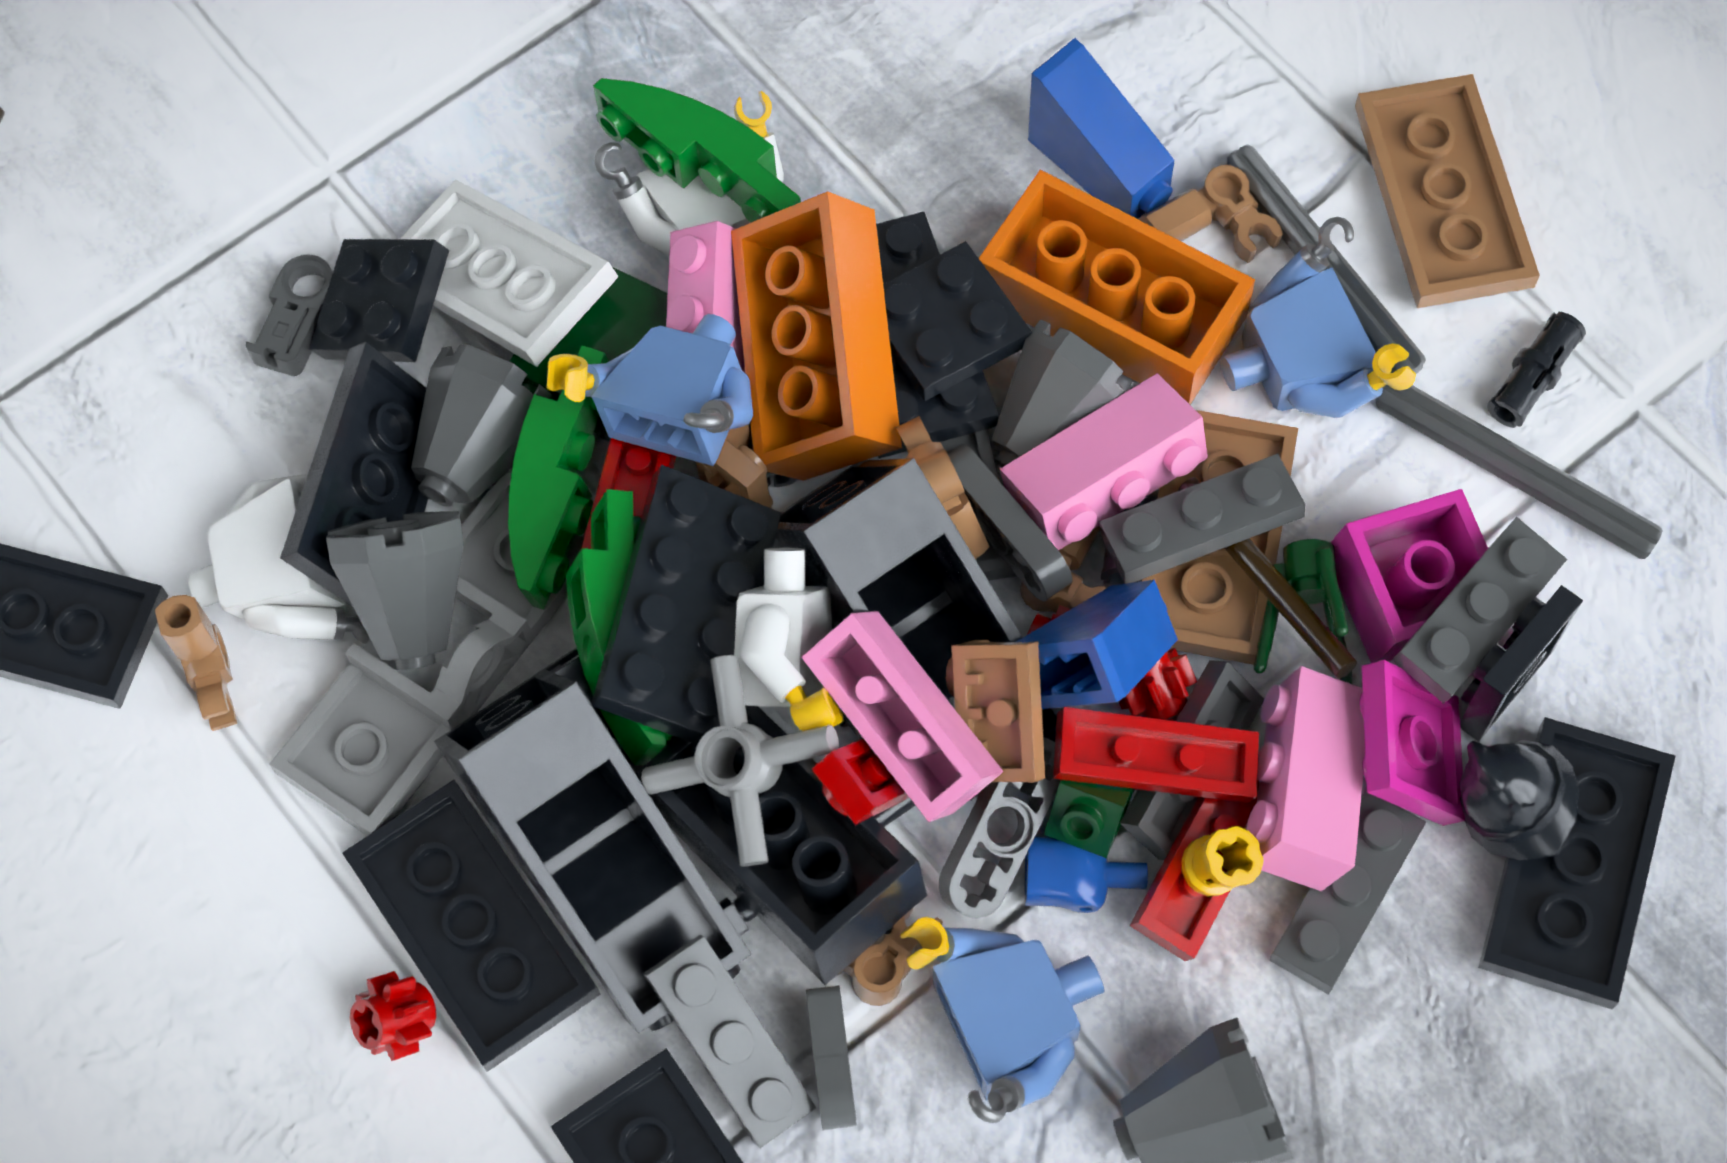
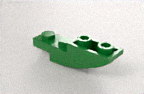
(694, 140)
(546, 493)
(593, 598)

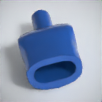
(1074, 877)

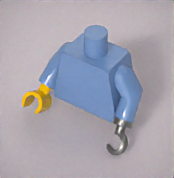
(1309, 341)
(667, 391)
(1006, 1009)

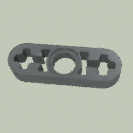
(1010, 528)
(1012, 852)

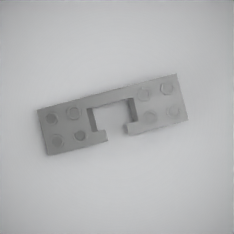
(376, 728)

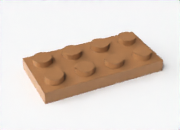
(1446, 191)
(1211, 598)

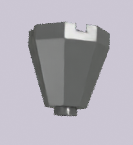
(1052, 389)
(469, 424)
(401, 581)
(1204, 1107)

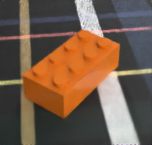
(1117, 284)
(816, 337)

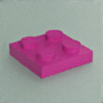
(1411, 744)

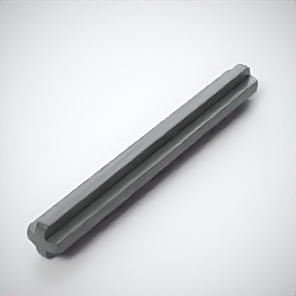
(1301, 229)
(1522, 469)

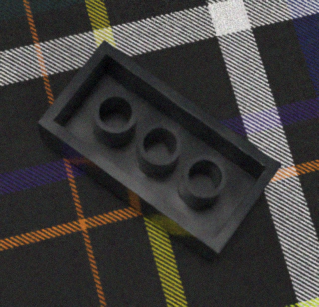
(825, 880)

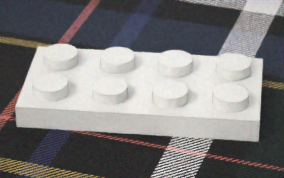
(509, 272)

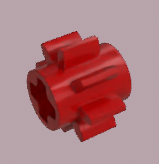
(1162, 689)
(393, 1015)

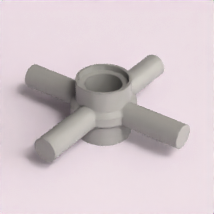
(762, 760)

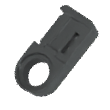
(292, 320)
(831, 1057)

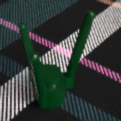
(1312, 573)

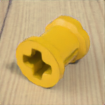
(1204, 863)

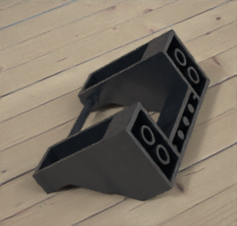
(581, 818)

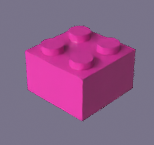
(1403, 566)

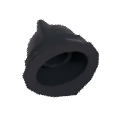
(1519, 798)

